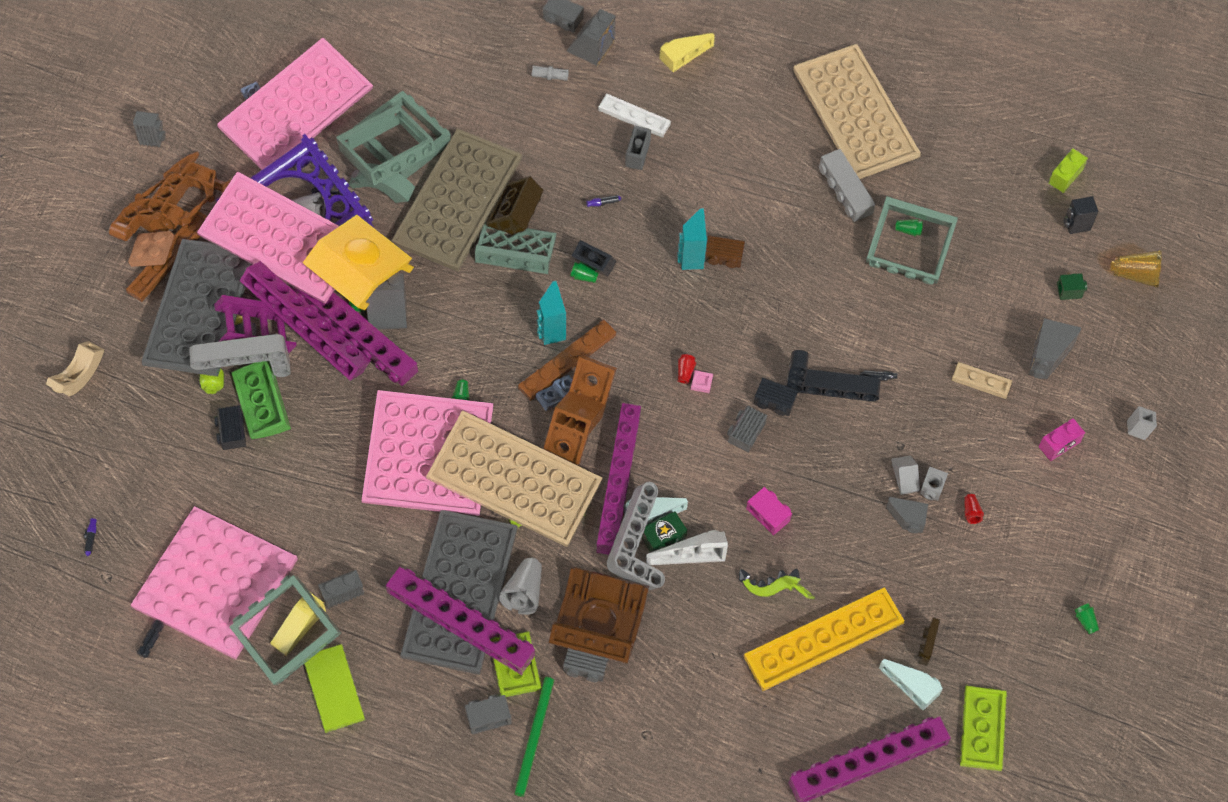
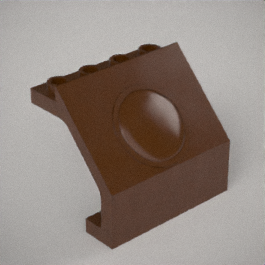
(600, 615)

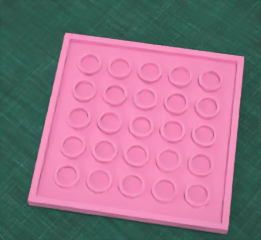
(404, 445)
(210, 579)

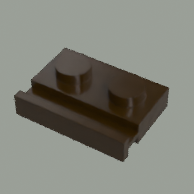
(929, 634)

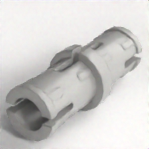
(550, 73)

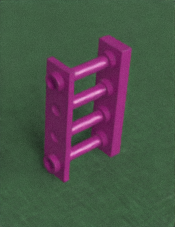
(246, 308)

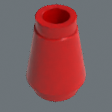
(686, 366)
(973, 510)

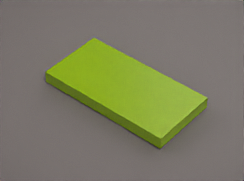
(334, 689)
(983, 728)

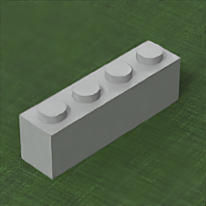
(846, 185)

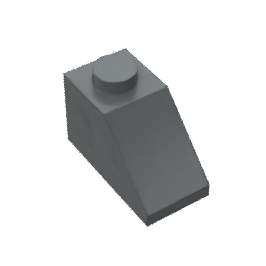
(908, 514)

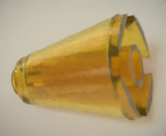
(1139, 267)

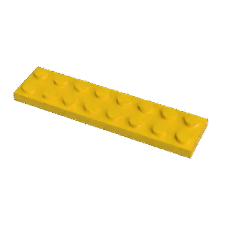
(823, 639)

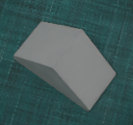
(906, 474)

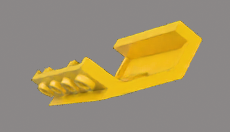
(356, 260)

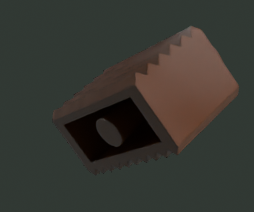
(724, 251)

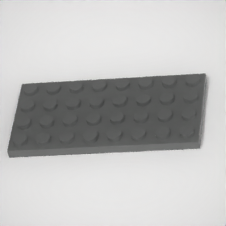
(187, 307)
(470, 564)

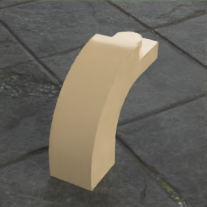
(79, 371)

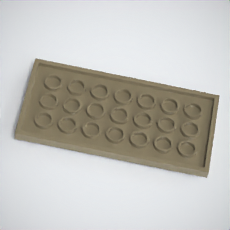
(457, 200)

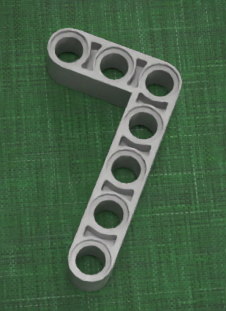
(243, 351)
(632, 538)

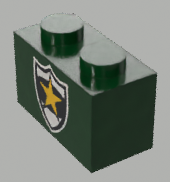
(664, 532)

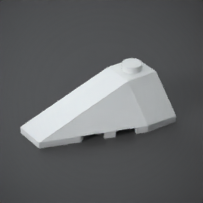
(700, 548)

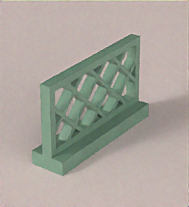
(513, 258)

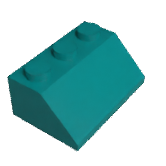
(693, 242)
(551, 316)

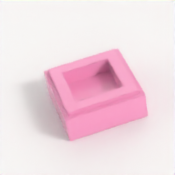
(702, 381)

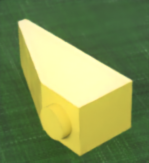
(683, 50)
(295, 626)

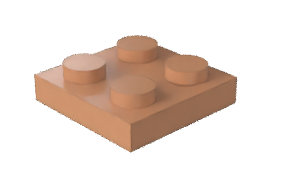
(151, 249)

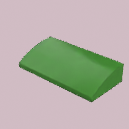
(261, 400)

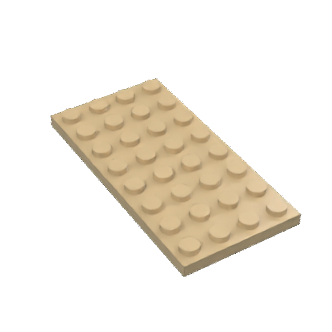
(856, 111)
(514, 478)

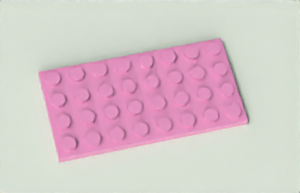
(295, 102)
(269, 229)

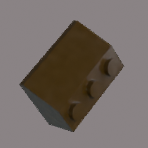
(516, 206)

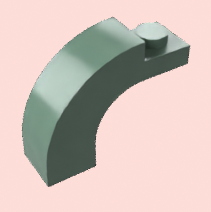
(396, 186)

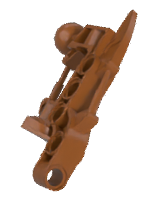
(161, 210)

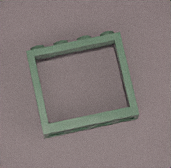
(430, 122)
(377, 126)
(921, 213)
(332, 633)

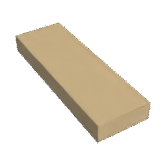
(981, 380)

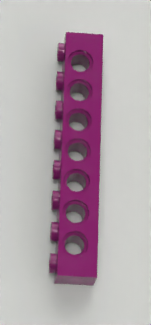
(305, 320)
(366, 331)
(618, 477)
(516, 661)
(931, 726)

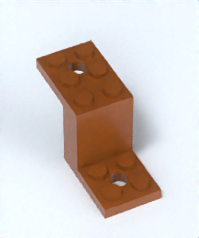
(580, 409)

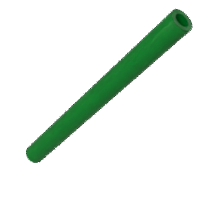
(534, 737)

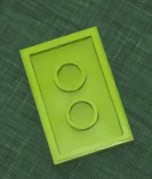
(510, 681)

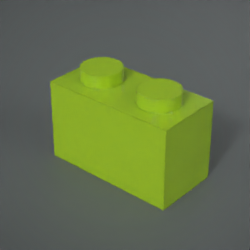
(1068, 170)

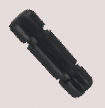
(150, 638)

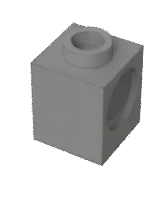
(936, 477)

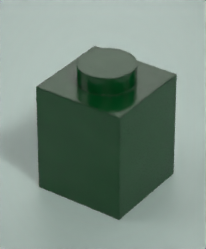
(1071, 286)

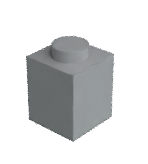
(1141, 423)

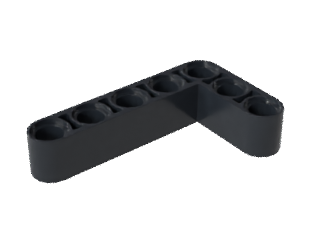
(830, 383)

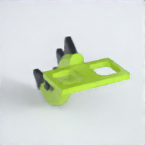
(774, 585)

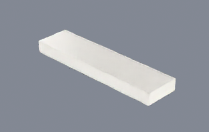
(634, 115)

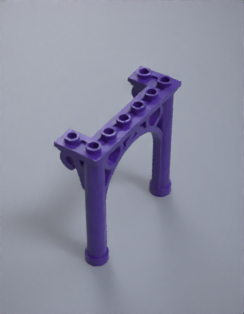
(300, 157)

